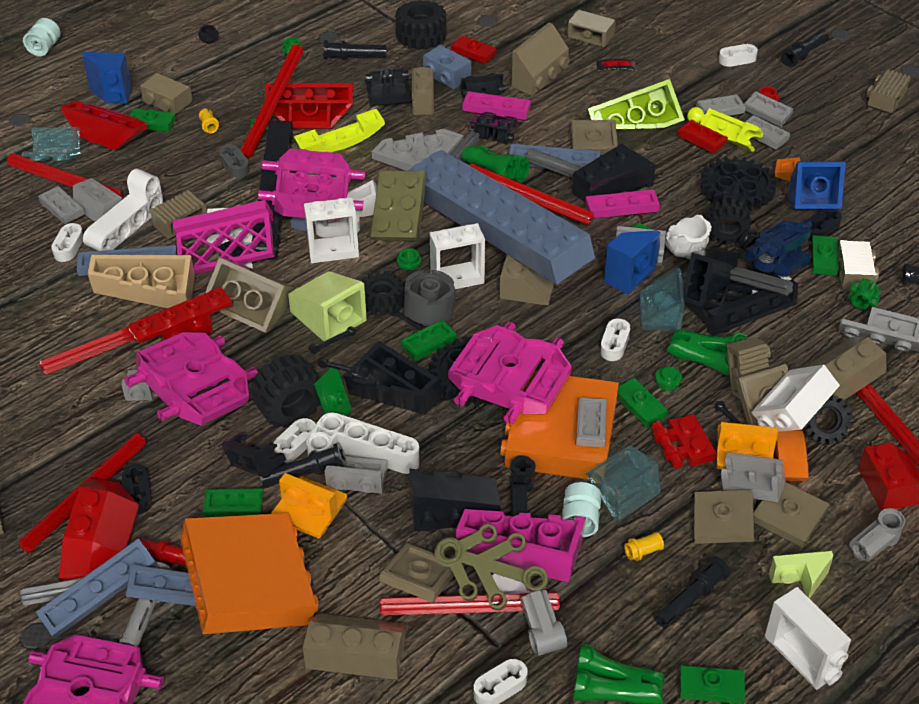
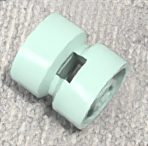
(41, 37)
(583, 501)

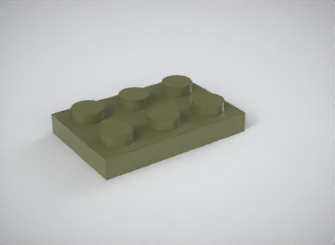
(399, 205)

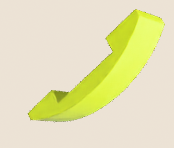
(344, 137)

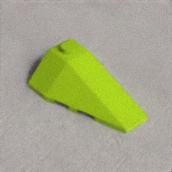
(642, 109)

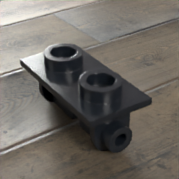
(490, 83)

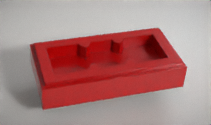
(474, 49)
(702, 136)

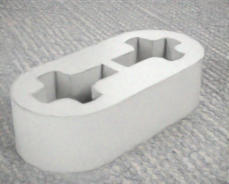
(738, 55)
(338, 228)
(70, 237)
(611, 338)
(292, 438)
(500, 683)

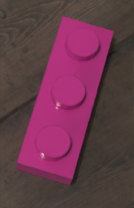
(499, 105)
(622, 203)

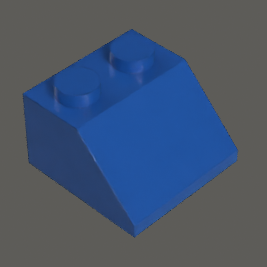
(108, 76)
(817, 185)
(631, 259)

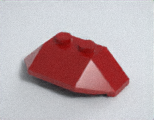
(313, 104)
(102, 124)
(96, 527)

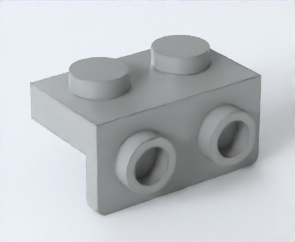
(358, 475)

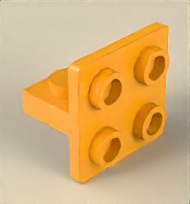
(744, 440)
(309, 504)

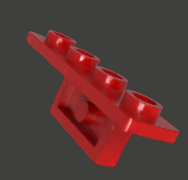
(184, 317)

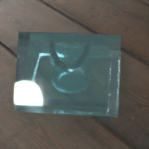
(663, 303)
(626, 481)

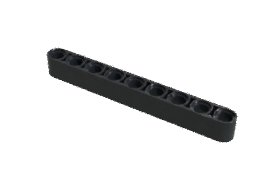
(277, 144)

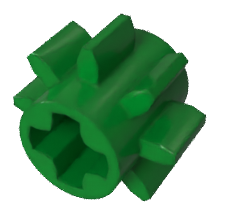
(864, 294)

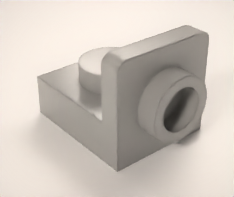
(137, 392)

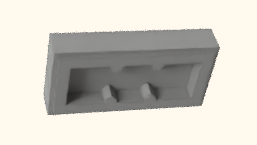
(727, 105)
(768, 109)
(772, 135)
(61, 205)
(591, 422)

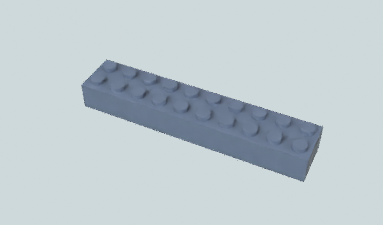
(505, 217)

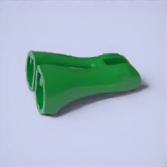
(506, 165)
(703, 349)
(609, 680)

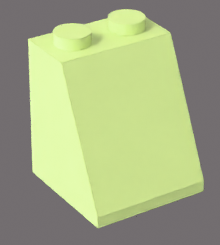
(329, 304)

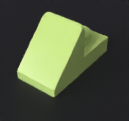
(805, 567)

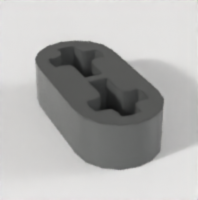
(234, 161)

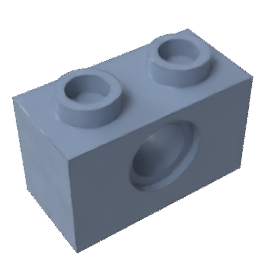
(447, 66)

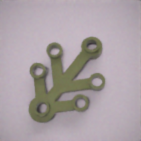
(485, 563)

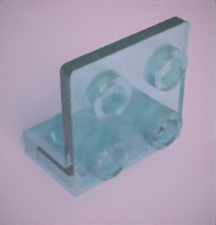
(55, 142)

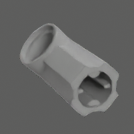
(878, 535)
(545, 631)

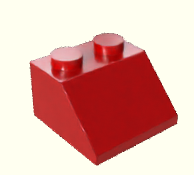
(890, 476)

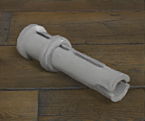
(140, 617)

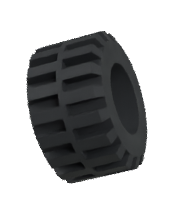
(421, 24)
(286, 390)

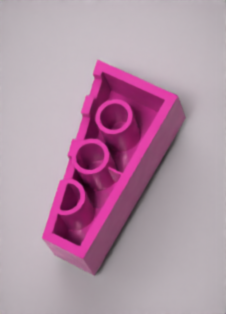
(549, 542)

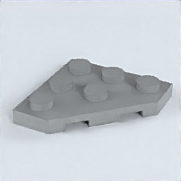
(415, 148)

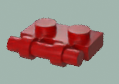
(691, 439)

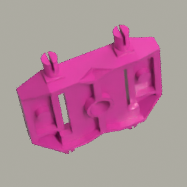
(294, 188)
(166, 372)
(483, 373)
(106, 667)

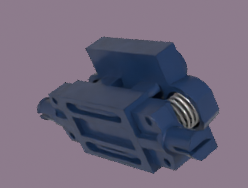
(780, 248)

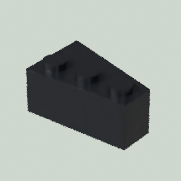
(613, 173)
(393, 380)
(441, 500)

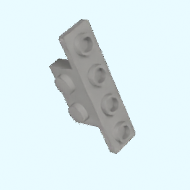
(886, 328)

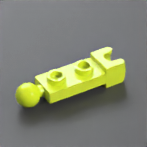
(736, 130)

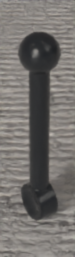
(397, 313)
(314, 348)
(323, 363)
(720, 406)

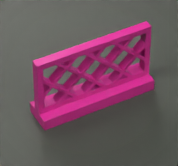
(223, 222)

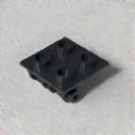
(388, 89)
(501, 127)

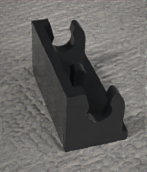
(252, 458)

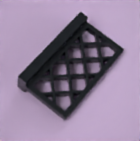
(742, 308)

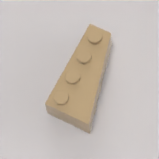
(143, 278)

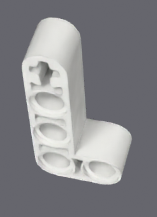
(127, 214)
(365, 441)

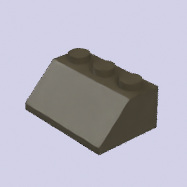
(539, 60)
(523, 283)
(254, 295)
(853, 365)
(354, 646)

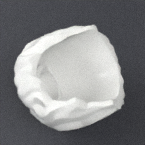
(688, 236)

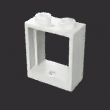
(345, 246)
(470, 272)
(796, 398)
(807, 638)

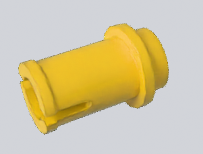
(209, 122)
(637, 548)

